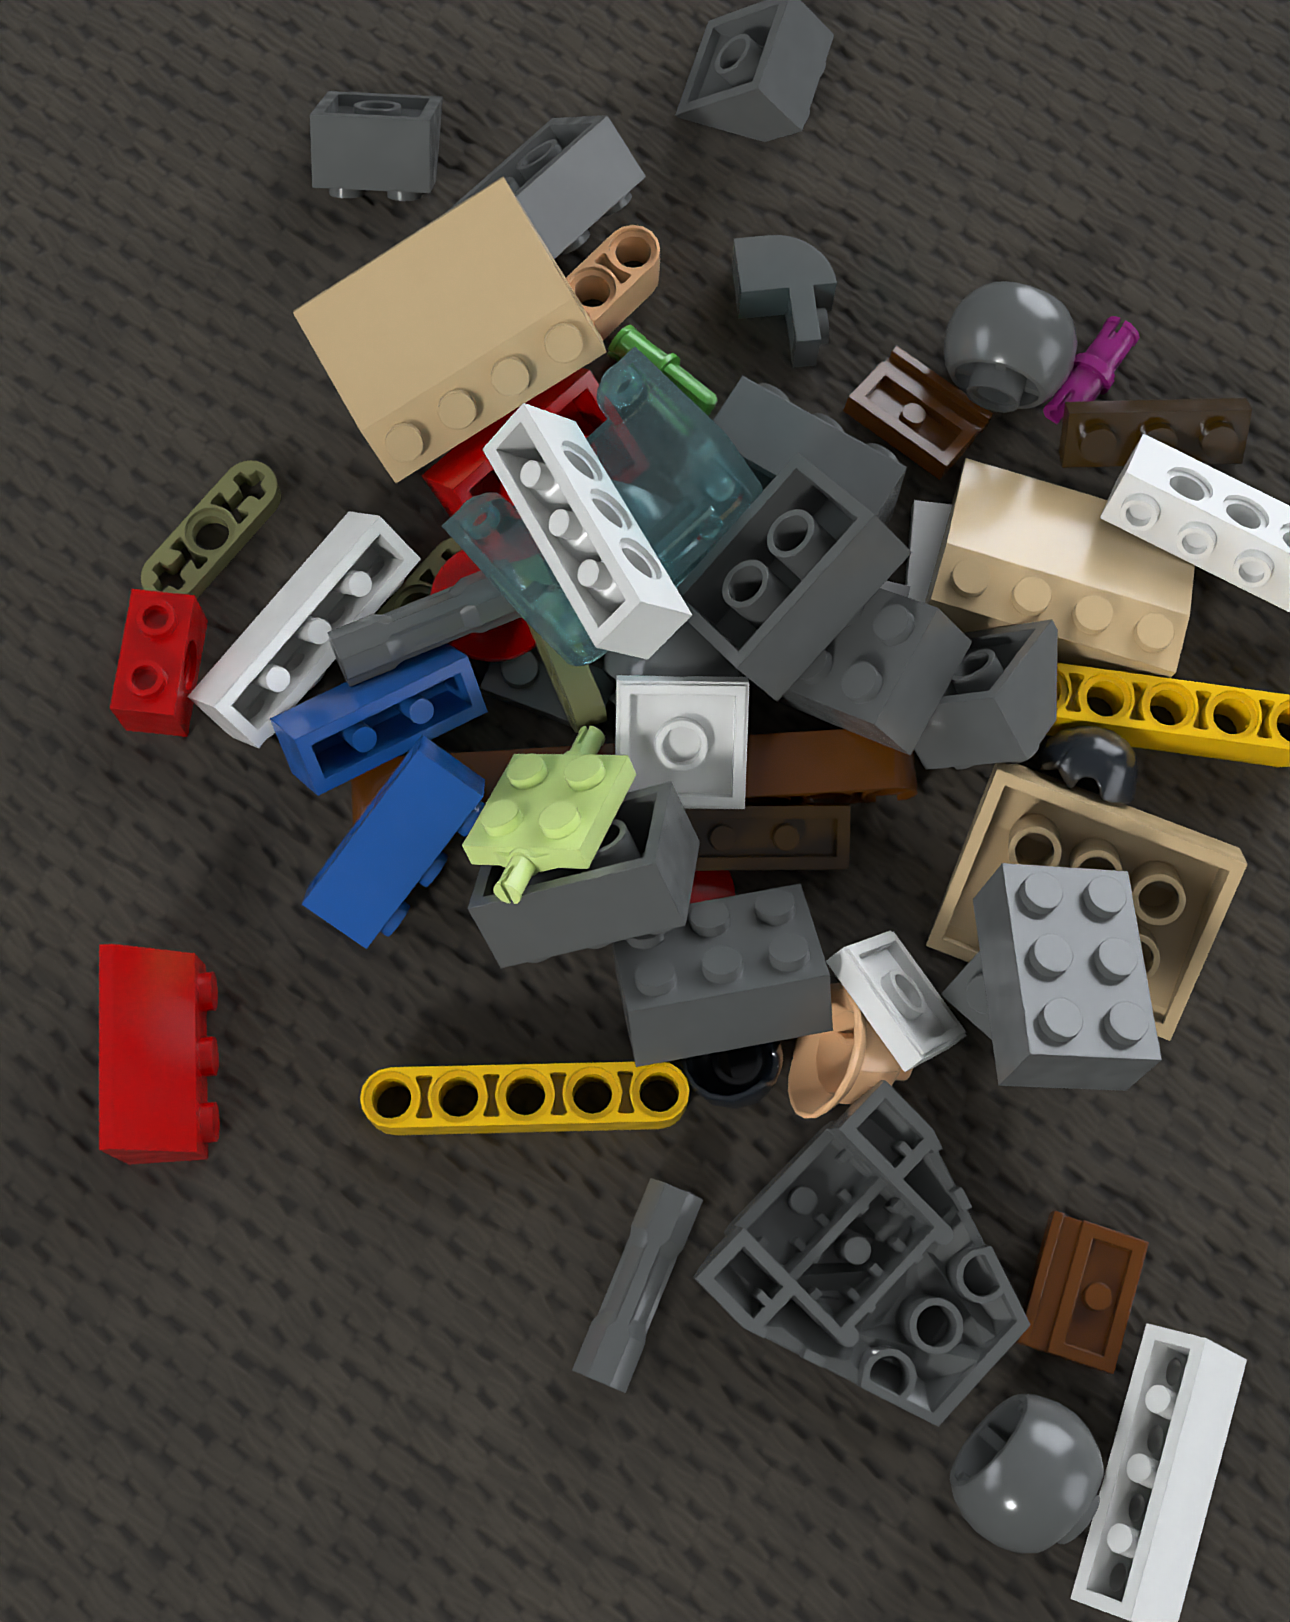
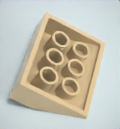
(449, 330)
(1043, 553)
(1175, 874)

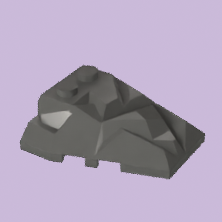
(871, 1263)

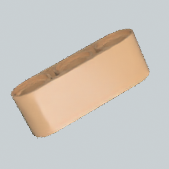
(618, 286)

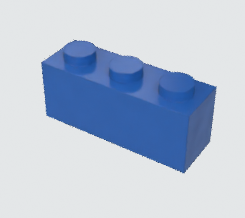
(379, 718)
(396, 843)

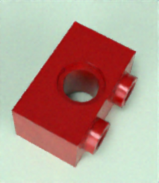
(159, 662)

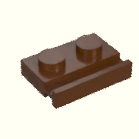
(917, 412)
(1082, 1292)

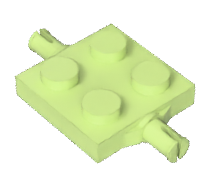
(549, 812)

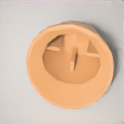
(839, 1062)

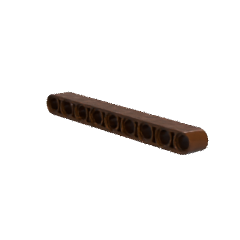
(778, 769)

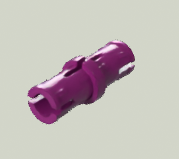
(1095, 368)

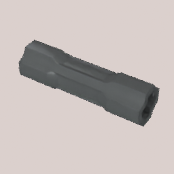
(383, 641)
(637, 1285)

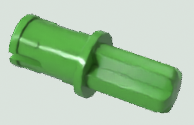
(667, 364)

